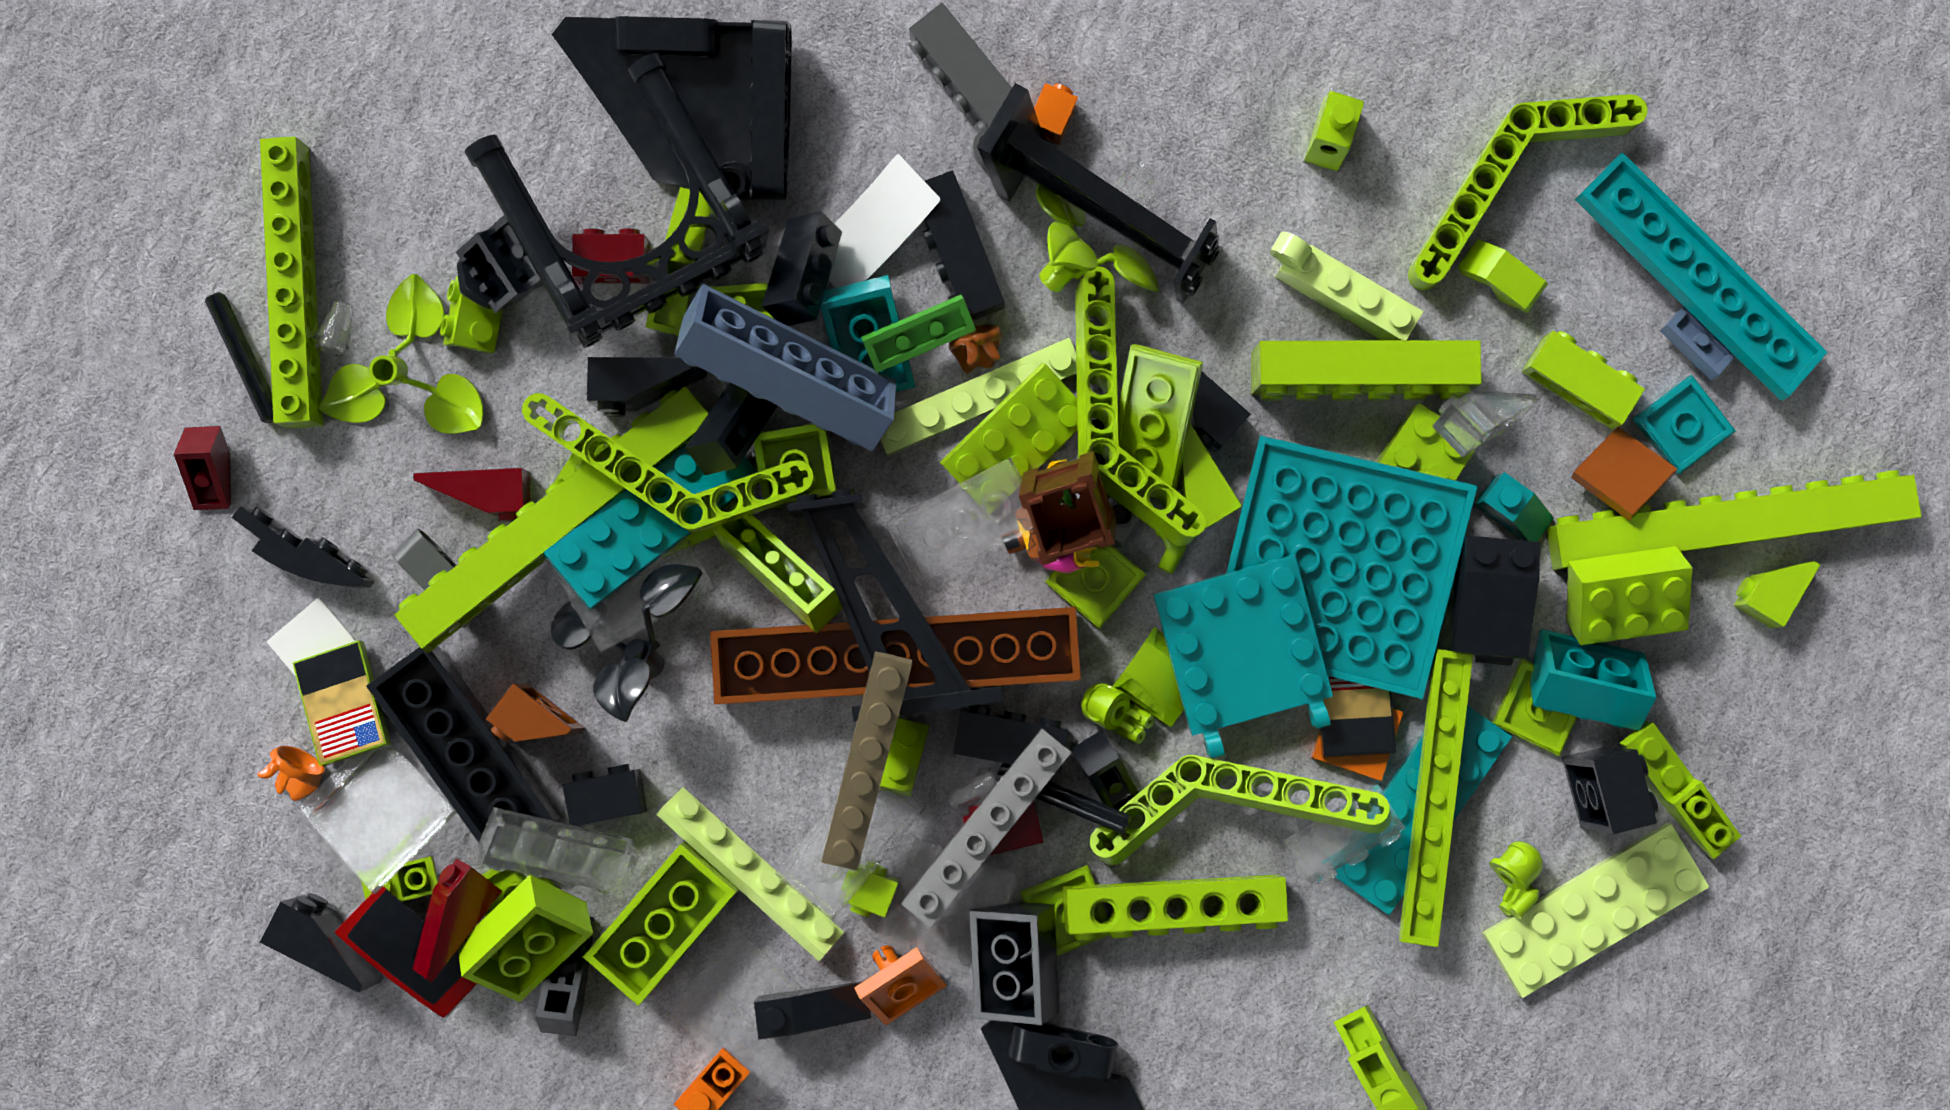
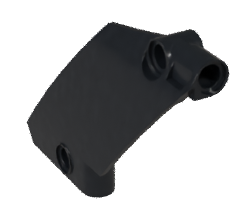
(1055, 1082)

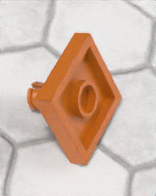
(899, 983)

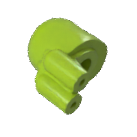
(1113, 710)
(1518, 870)

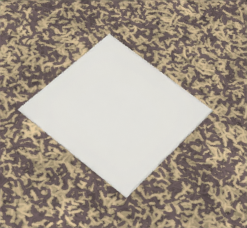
(309, 634)

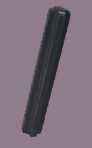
(241, 355)
(1080, 805)

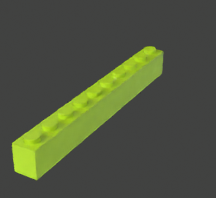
(1738, 520)
(519, 547)

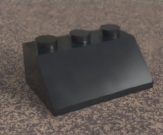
(1014, 962)

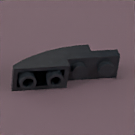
(310, 560)

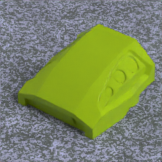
(1151, 680)

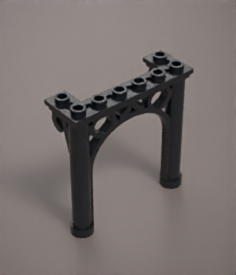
(548, 255)

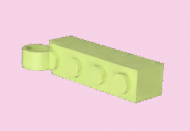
(1343, 289)

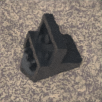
(495, 268)

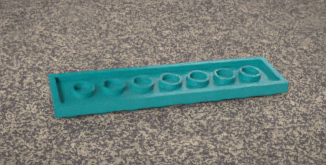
(1701, 276)

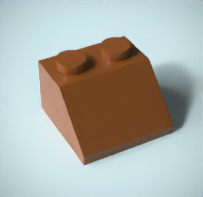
(530, 715)

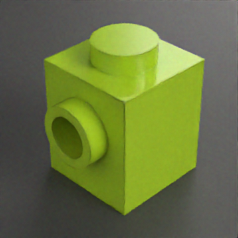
(874, 894)

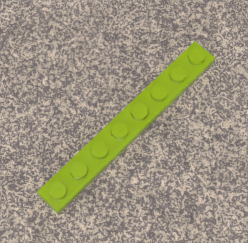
(1435, 798)

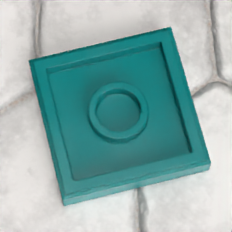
(1684, 424)

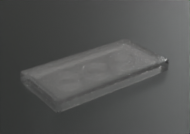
(961, 523)
(833, 886)

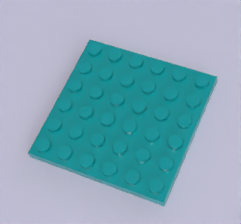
(1370, 552)

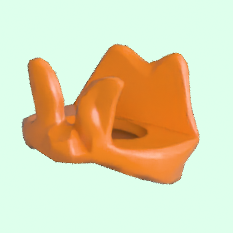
(297, 774)

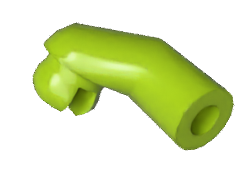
(1171, 556)

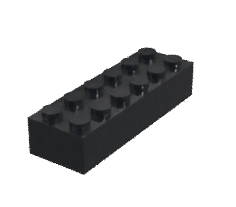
(456, 742)

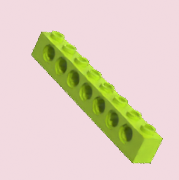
(291, 282)

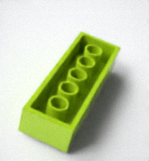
(1365, 368)

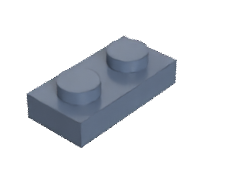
(1697, 343)

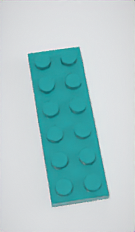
(632, 534)
(1383, 873)

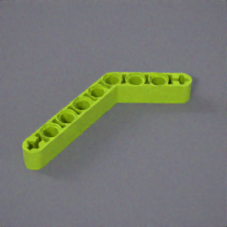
(1497, 169)
(1106, 410)
(652, 478)
(1241, 794)

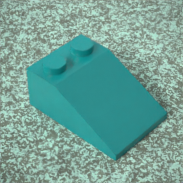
(858, 311)

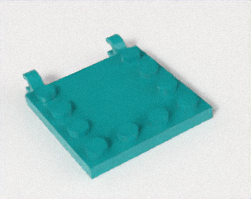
(1243, 648)

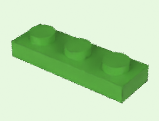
(918, 333)

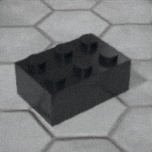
(1610, 789)

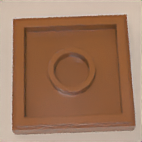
(1623, 473)

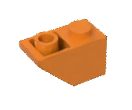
(713, 1083)

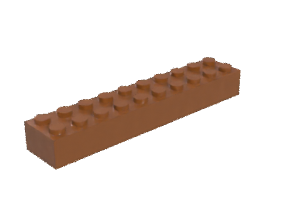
(829, 663)

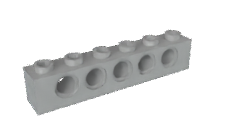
(985, 828)

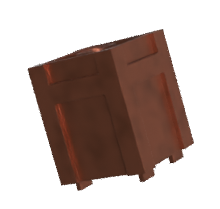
(1063, 527)

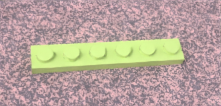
(973, 397)
(750, 873)

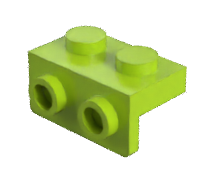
(469, 323)

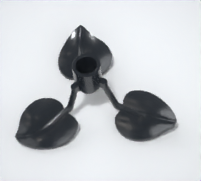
(623, 684)

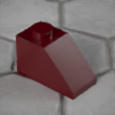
(205, 467)

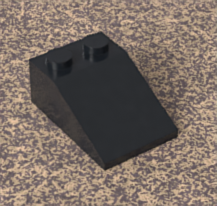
(635, 382)
(1495, 597)
(306, 933)

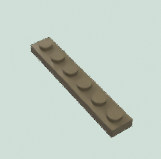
(866, 760)

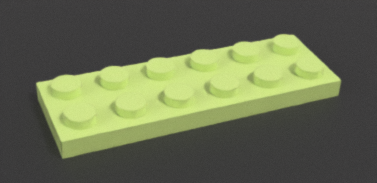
(1595, 910)

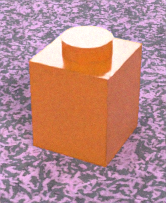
(1055, 111)

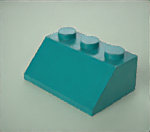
(1591, 680)

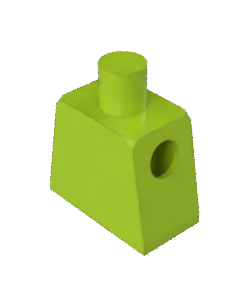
(1334, 128)

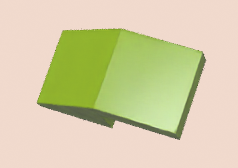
(1505, 274)

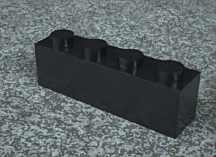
(960, 249)

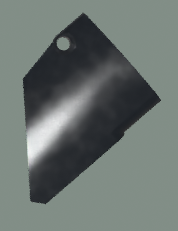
(724, 72)

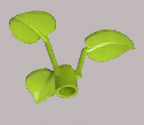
(1073, 257)
(355, 390)

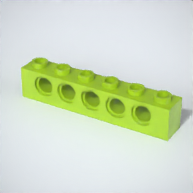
(1267, 890)

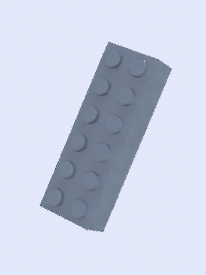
(786, 368)

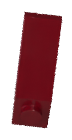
(490, 490)
(453, 912)

